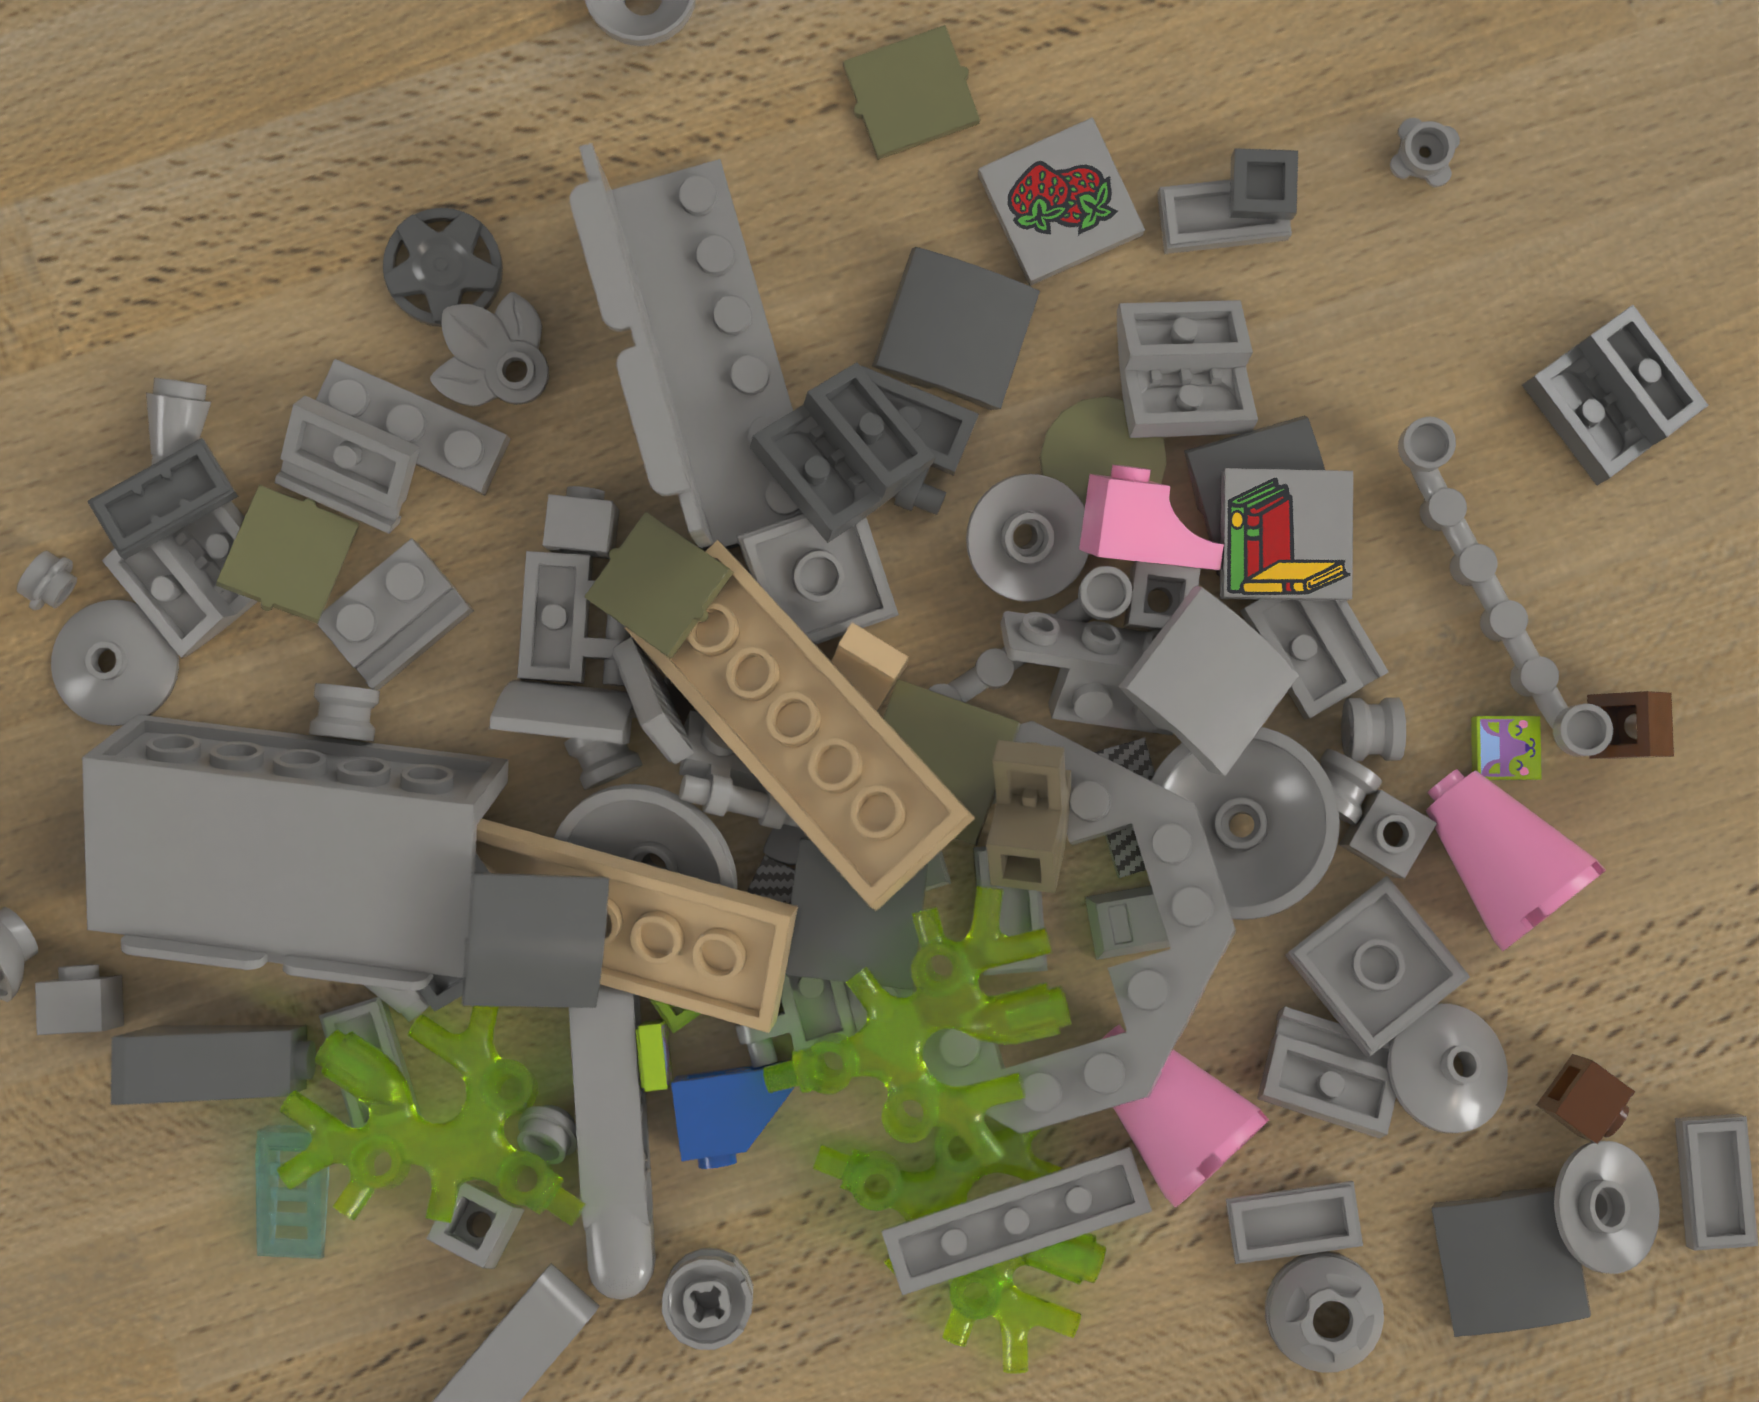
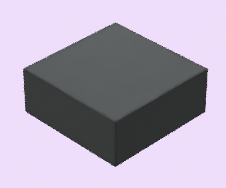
(1263, 184)

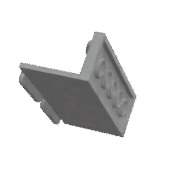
(703, 355)
(284, 850)

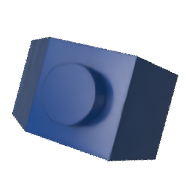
(722, 1113)

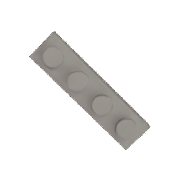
(1016, 1220)

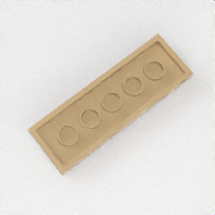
(812, 738)
(667, 930)

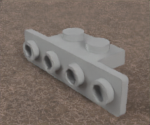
(1092, 665)

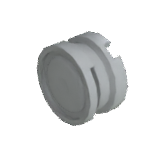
(707, 1299)

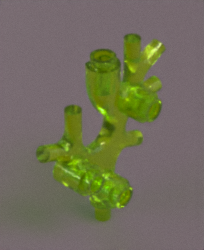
(898, 1028)
(452, 1151)
(948, 1185)

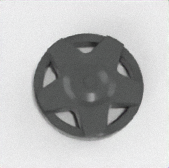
(441, 263)

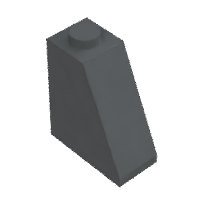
(210, 1063)

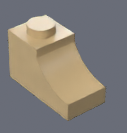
(869, 664)

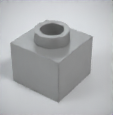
(581, 523)
(1146, 577)
(1367, 837)
(79, 1001)
(459, 1235)

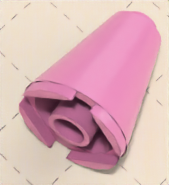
(1506, 855)
(1187, 1125)

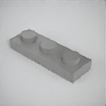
(448, 441)

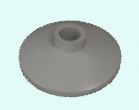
(1051, 556)
(143, 668)
(1425, 1075)
(1606, 1207)

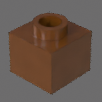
(1648, 711)
(1587, 1099)

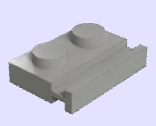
(347, 464)
(394, 615)
(1321, 645)
(1325, 1075)

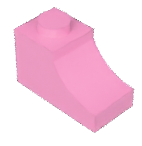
(1135, 522)

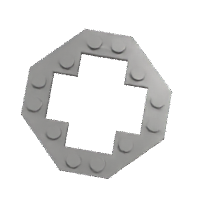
(1153, 992)

